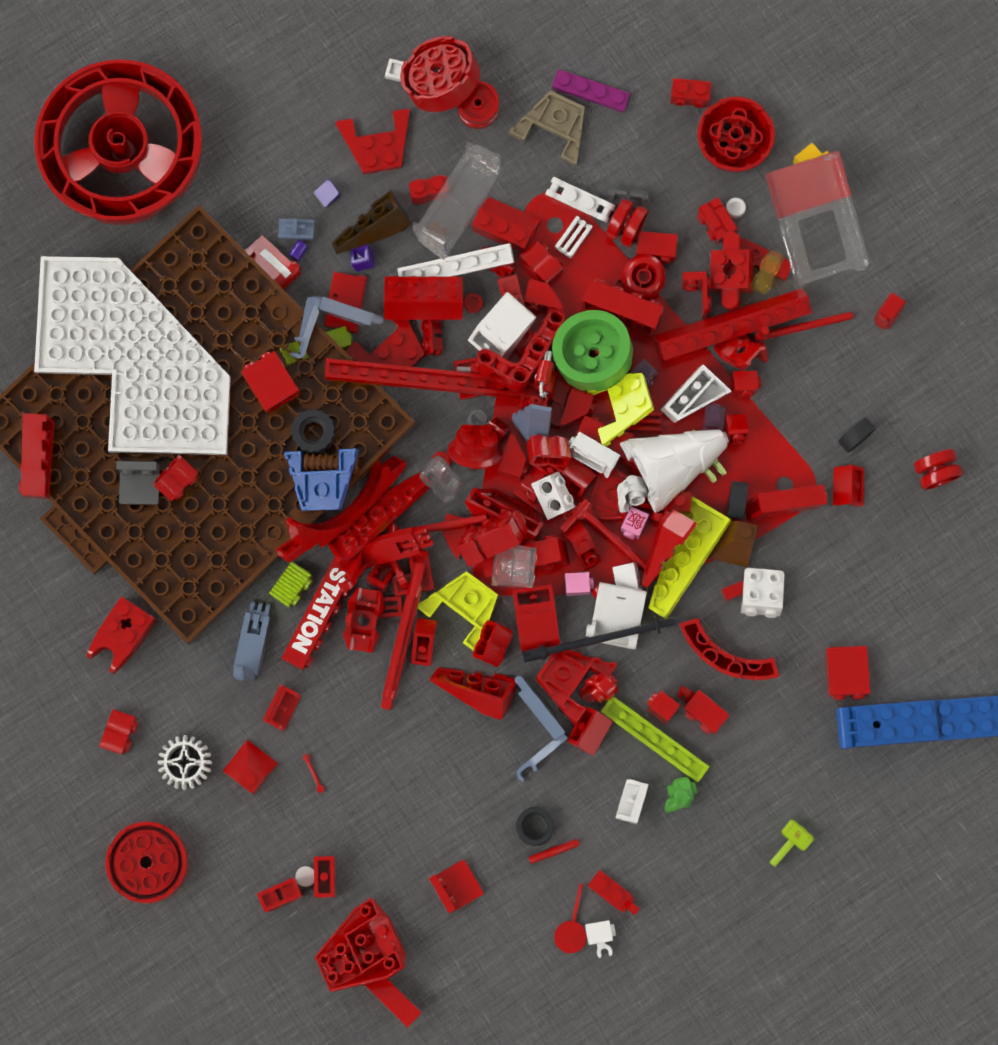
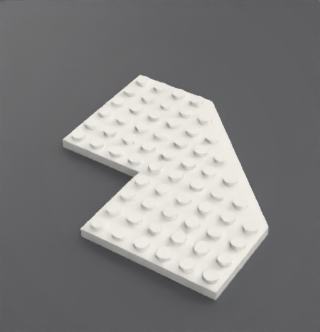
(164, 383)

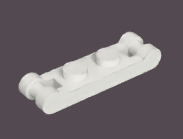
(580, 199)

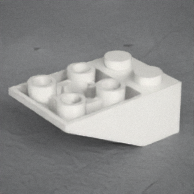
(502, 327)

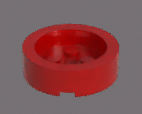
(454, 79)
(168, 864)

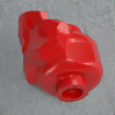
(599, 688)

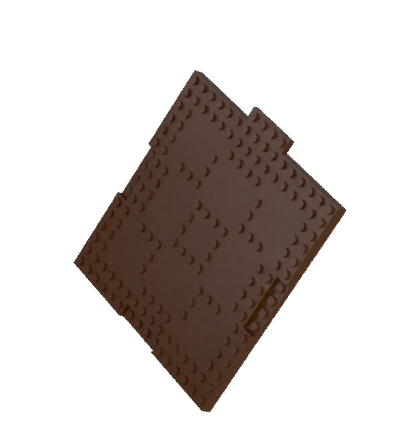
(225, 528)

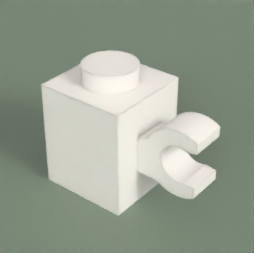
(599, 933)

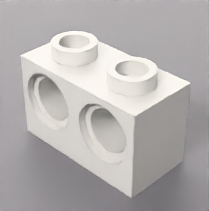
(550, 496)

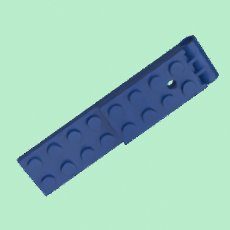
(917, 722)

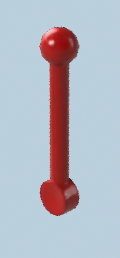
(320, 788)

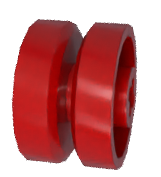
(480, 116)
(625, 222)
(938, 469)

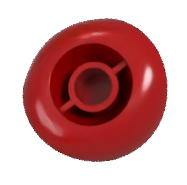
(644, 275)

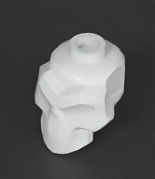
(631, 492)

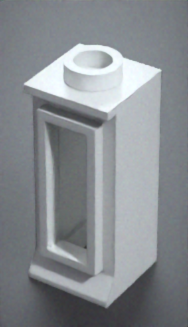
(593, 454)

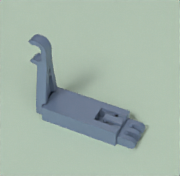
(334, 308)
(251, 642)
(548, 720)

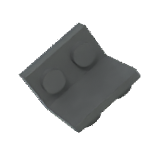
(137, 481)

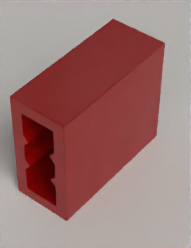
(270, 382)
(847, 672)

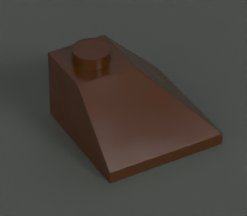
(735, 544)

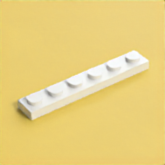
(462, 263)

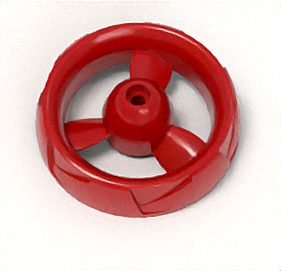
(118, 141)

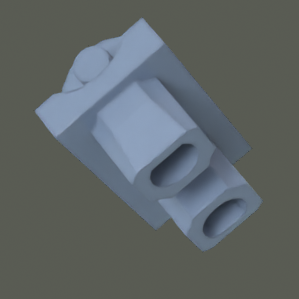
(296, 229)

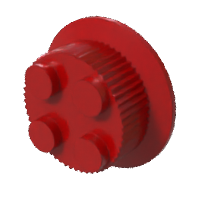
(475, 447)

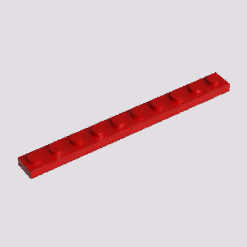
(415, 378)

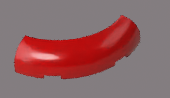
(724, 661)

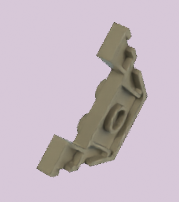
(558, 117)

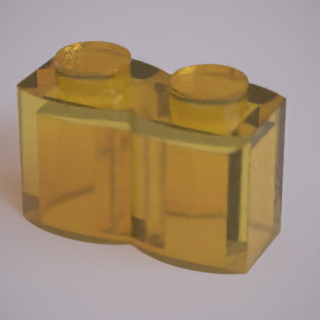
(768, 269)

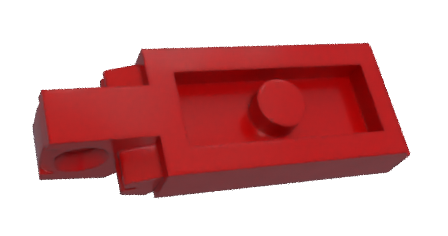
(613, 893)

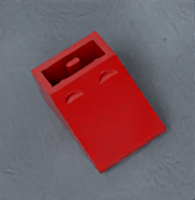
(536, 617)

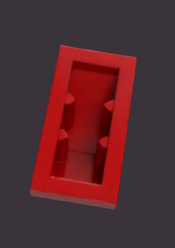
(381, 576)

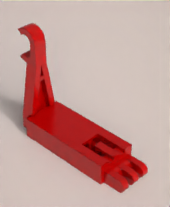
(387, 549)

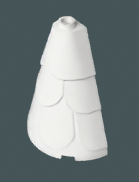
(673, 461)

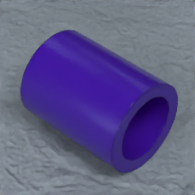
(298, 250)

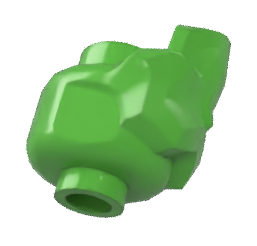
(680, 794)

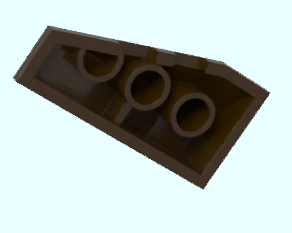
(380, 222)

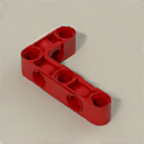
(506, 372)

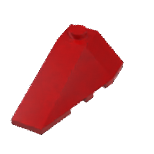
(670, 533)
(484, 693)

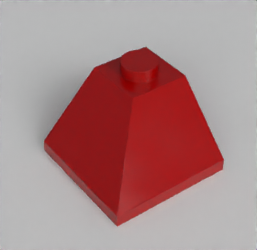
(250, 767)

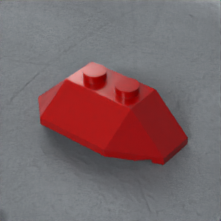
(495, 502)

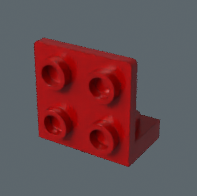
(698, 280)
(456, 886)

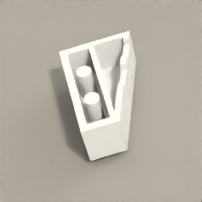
(694, 394)

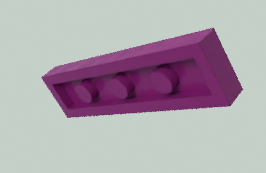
(590, 91)

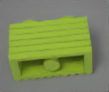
(291, 585)

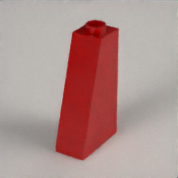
(785, 502)

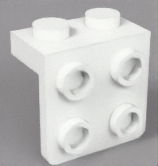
(762, 592)

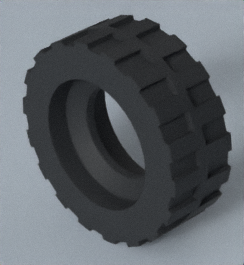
(328, 431)

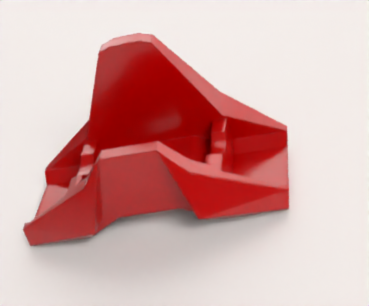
(728, 351)
(368, 603)

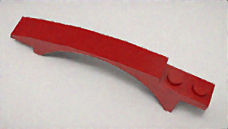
(307, 535)

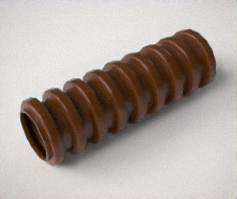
(325, 462)

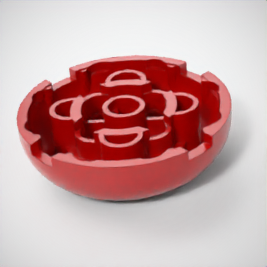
(739, 113)

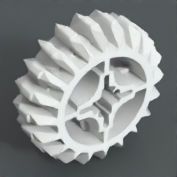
(167, 762)

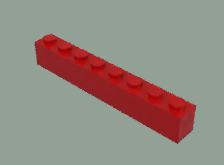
(733, 324)

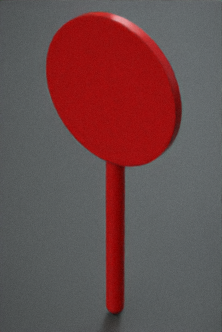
(571, 935)

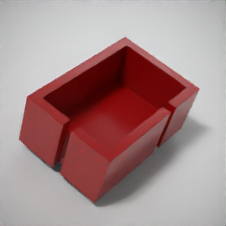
(492, 537)

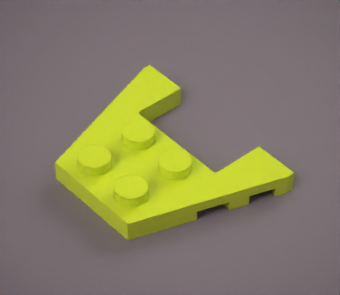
(630, 404)
(468, 599)

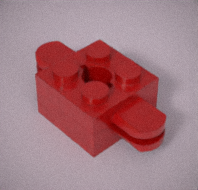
(731, 271)

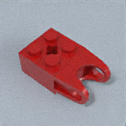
(121, 641)

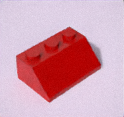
(505, 224)

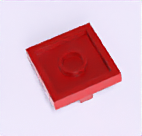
(526, 492)

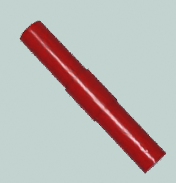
(553, 851)

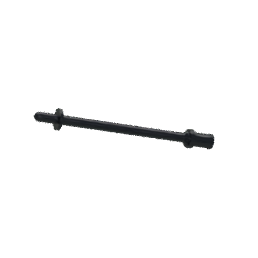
(543, 652)

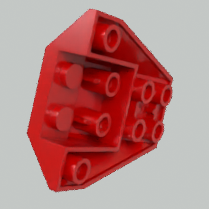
(361, 949)

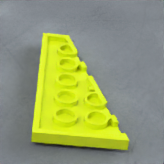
(688, 557)

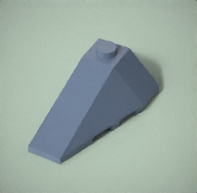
(532, 421)

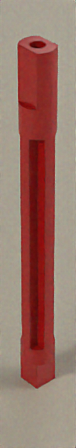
(403, 637)

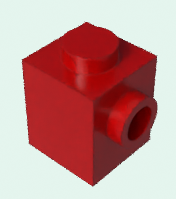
(745, 383)

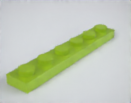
(655, 739)

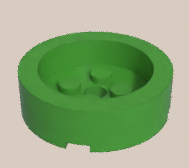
(589, 332)

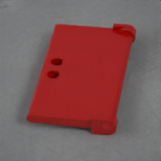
(349, 291)

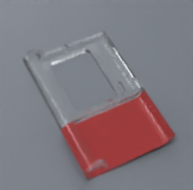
(808, 191)

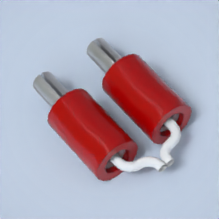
(546, 376)

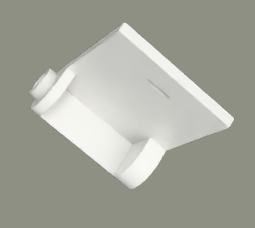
(617, 613)

